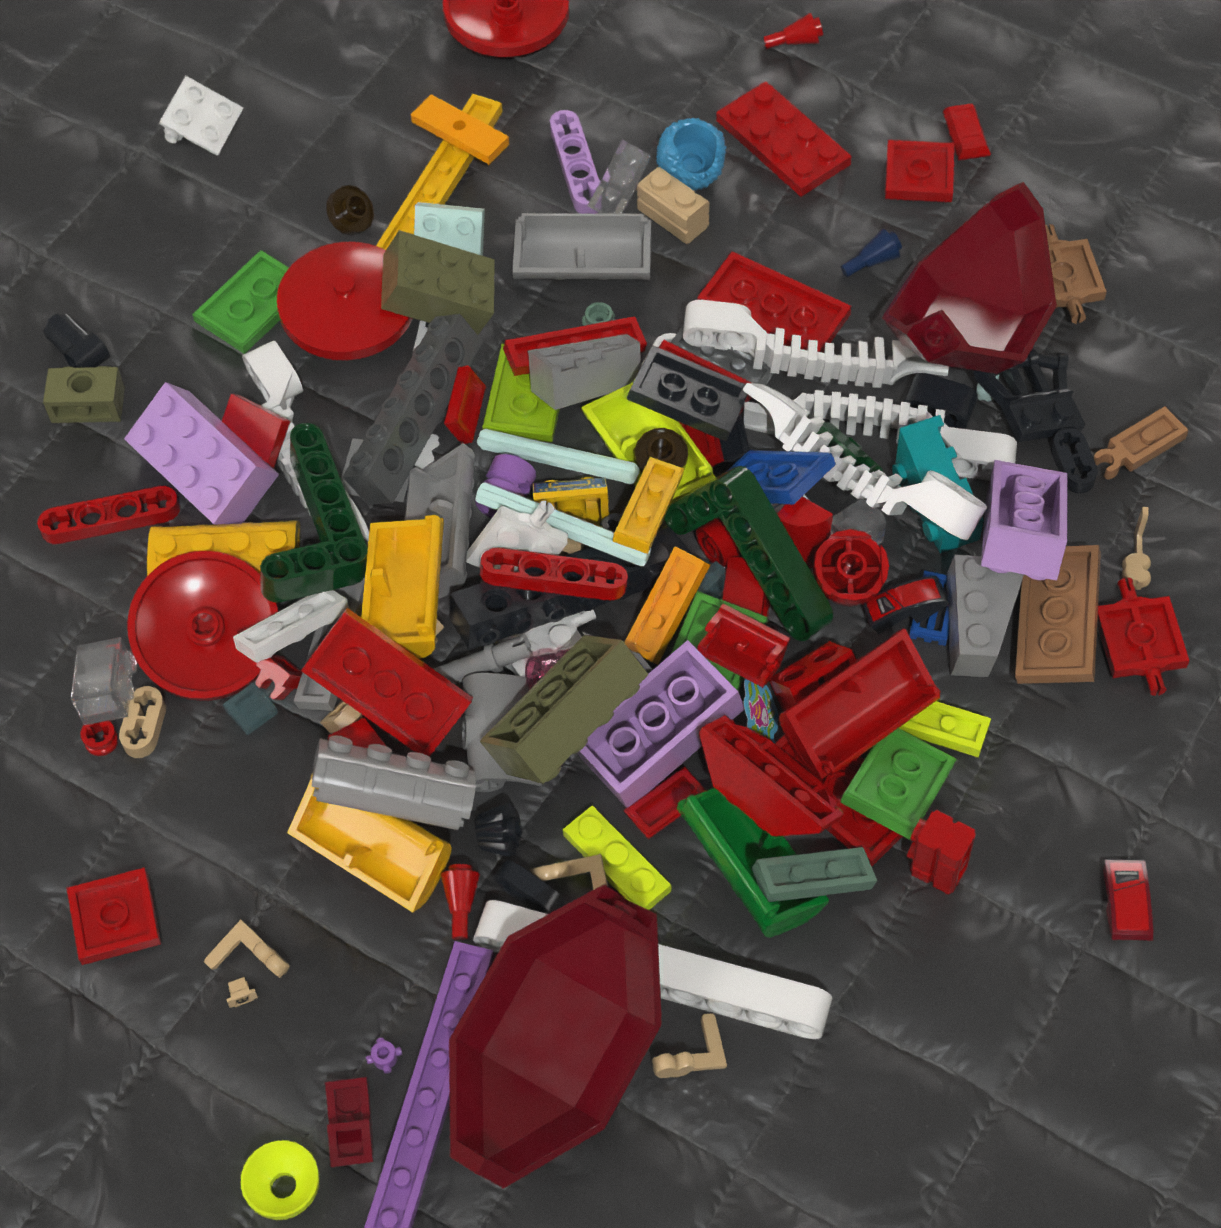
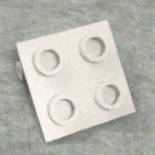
(200, 116)

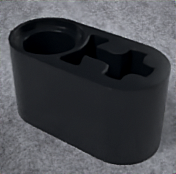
(943, 394)

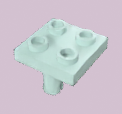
(451, 225)

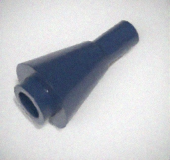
(880, 249)

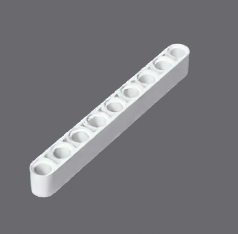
(699, 980)

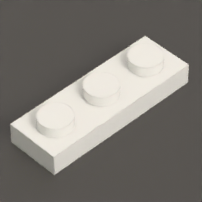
(290, 625)

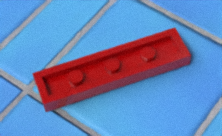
(517, 348)

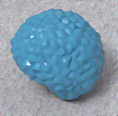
(692, 152)

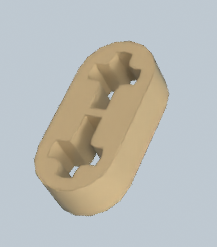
(150, 723)

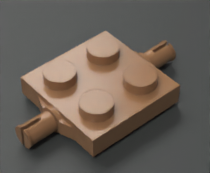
(1074, 274)

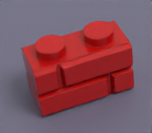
(941, 851)

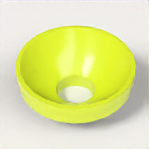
(269, 1164)

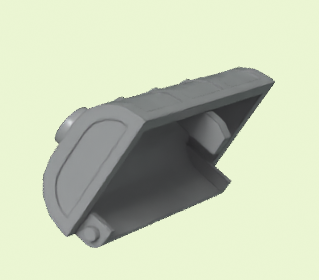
(582, 246)
(446, 492)
(393, 783)

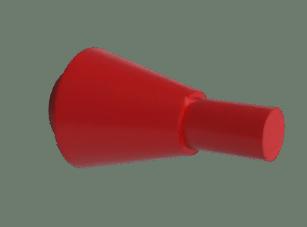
(802, 31)
(460, 888)

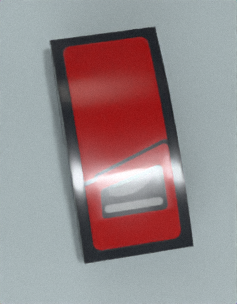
(911, 598)

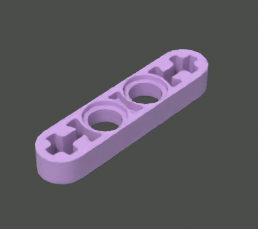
(574, 162)

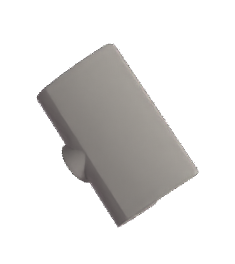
(492, 699)

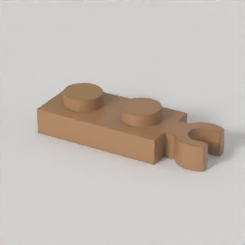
(1141, 442)

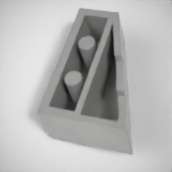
(583, 369)
(978, 614)

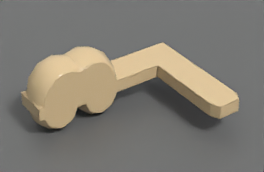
(1137, 563)
(590, 864)
(243, 933)
(685, 1062)

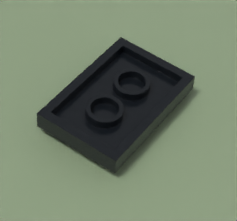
(688, 393)

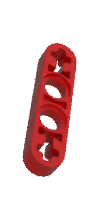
(109, 521)
(554, 568)

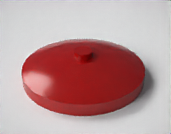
(505, 26)
(334, 302)
(187, 622)

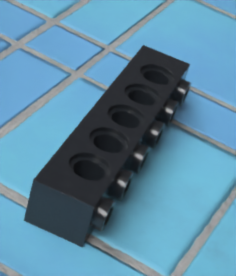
(496, 612)

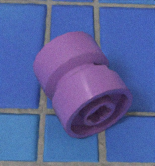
(509, 474)

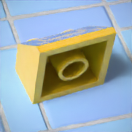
(579, 498)

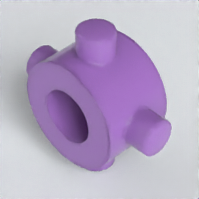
(384, 1055)

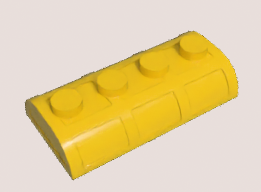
(245, 541)
(404, 581)
(376, 848)

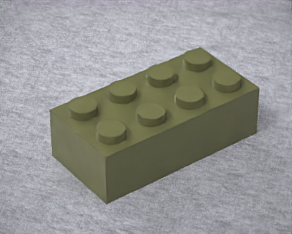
(564, 708)

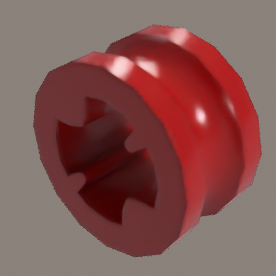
(99, 748)

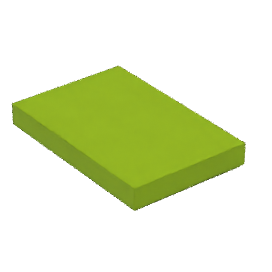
(515, 408)

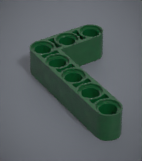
(330, 514)
(762, 542)

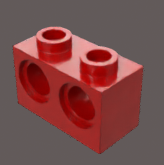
(810, 672)

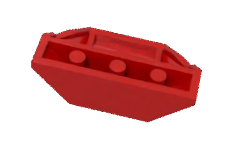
(766, 781)

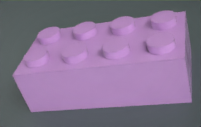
(201, 456)
(1025, 521)
(659, 724)

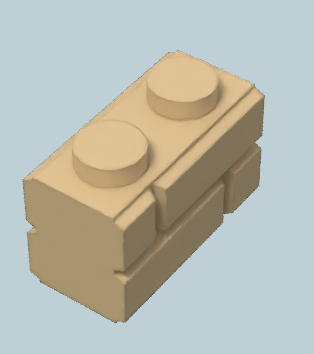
(673, 205)

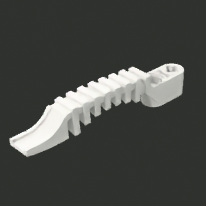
(731, 325)
(279, 386)
(973, 448)
(934, 497)

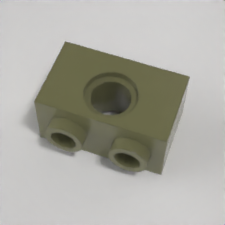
(84, 394)

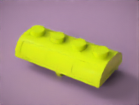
(624, 423)

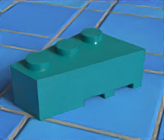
(922, 450)

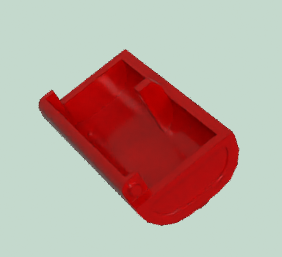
(859, 706)

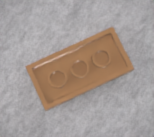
(1060, 621)

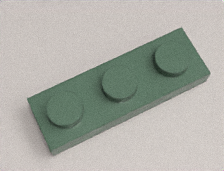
(814, 874)

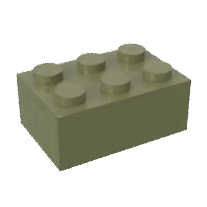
(436, 280)

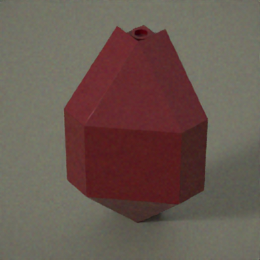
(981, 290)
(553, 1035)

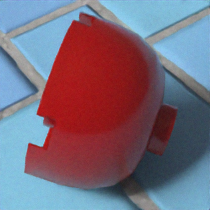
(850, 567)

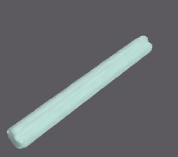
(558, 456)
(577, 529)

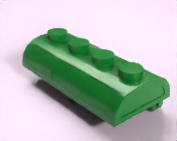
(734, 846)

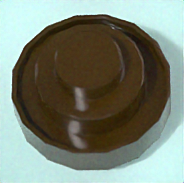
(350, 210)
(661, 445)

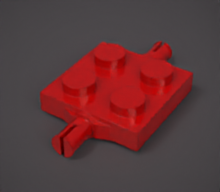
(1141, 637)

